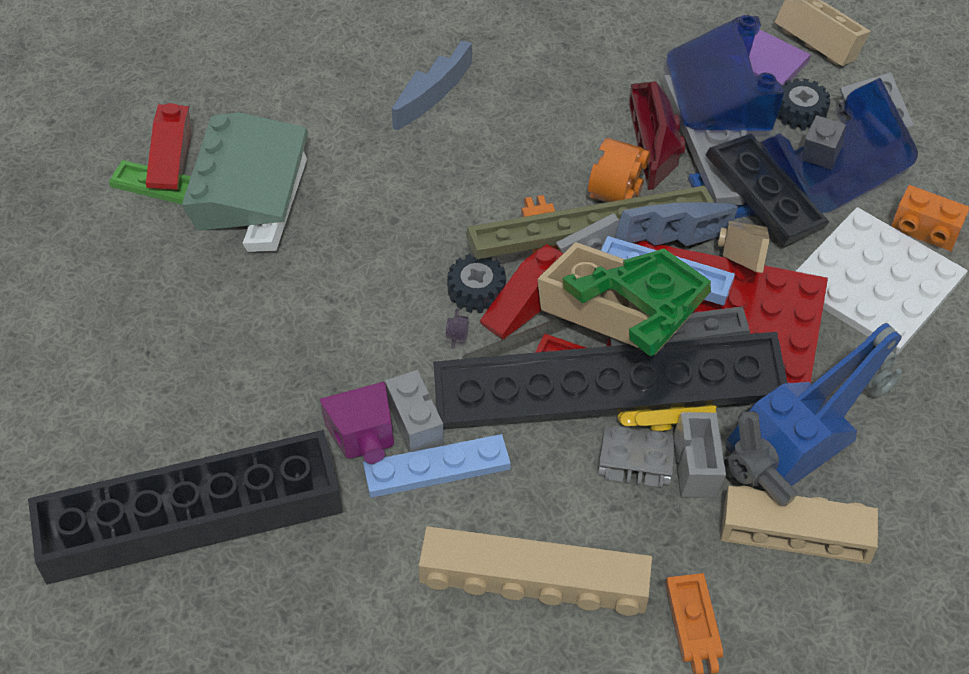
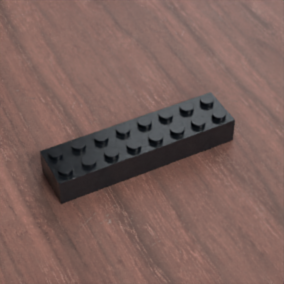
(183, 506)

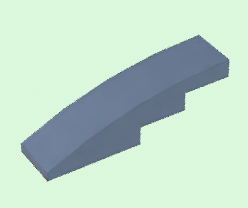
(428, 89)
(675, 221)

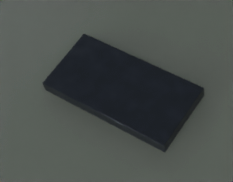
(767, 189)

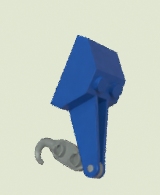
(807, 426)

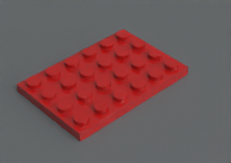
(772, 302)

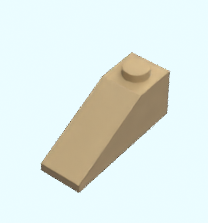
(745, 244)

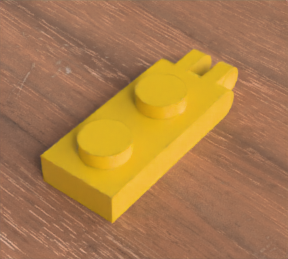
(659, 419)

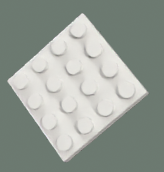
(881, 277)

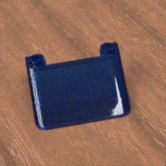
(717, 81)
(872, 151)

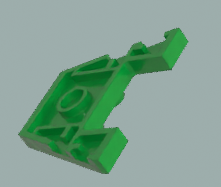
(655, 284)

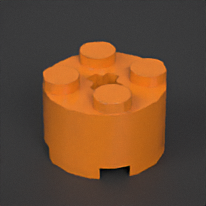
(618, 171)

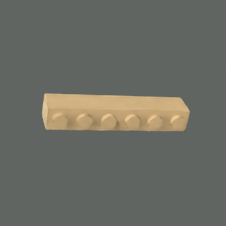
(535, 570)

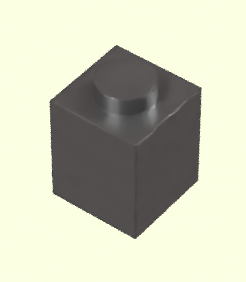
(824, 142)

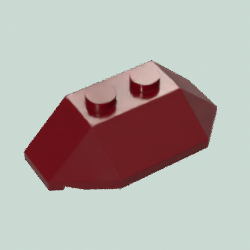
(656, 130)

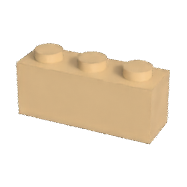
(823, 29)

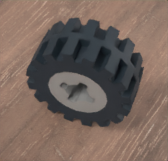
(802, 103)
(464, 282)

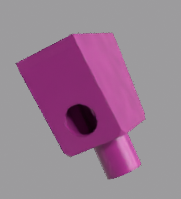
(360, 421)

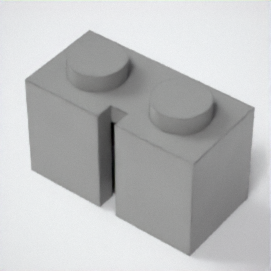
(414, 412)
(699, 454)

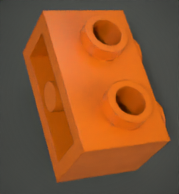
(930, 217)

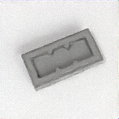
(592, 235)

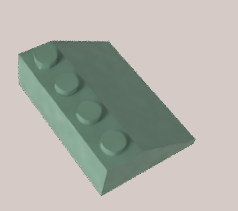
(244, 172)

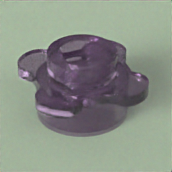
(457, 328)

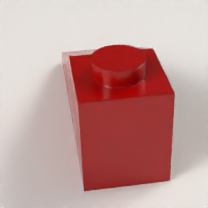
(168, 146)
(520, 296)

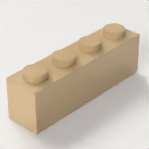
(802, 526)

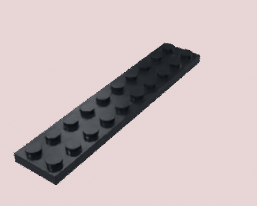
(607, 380)

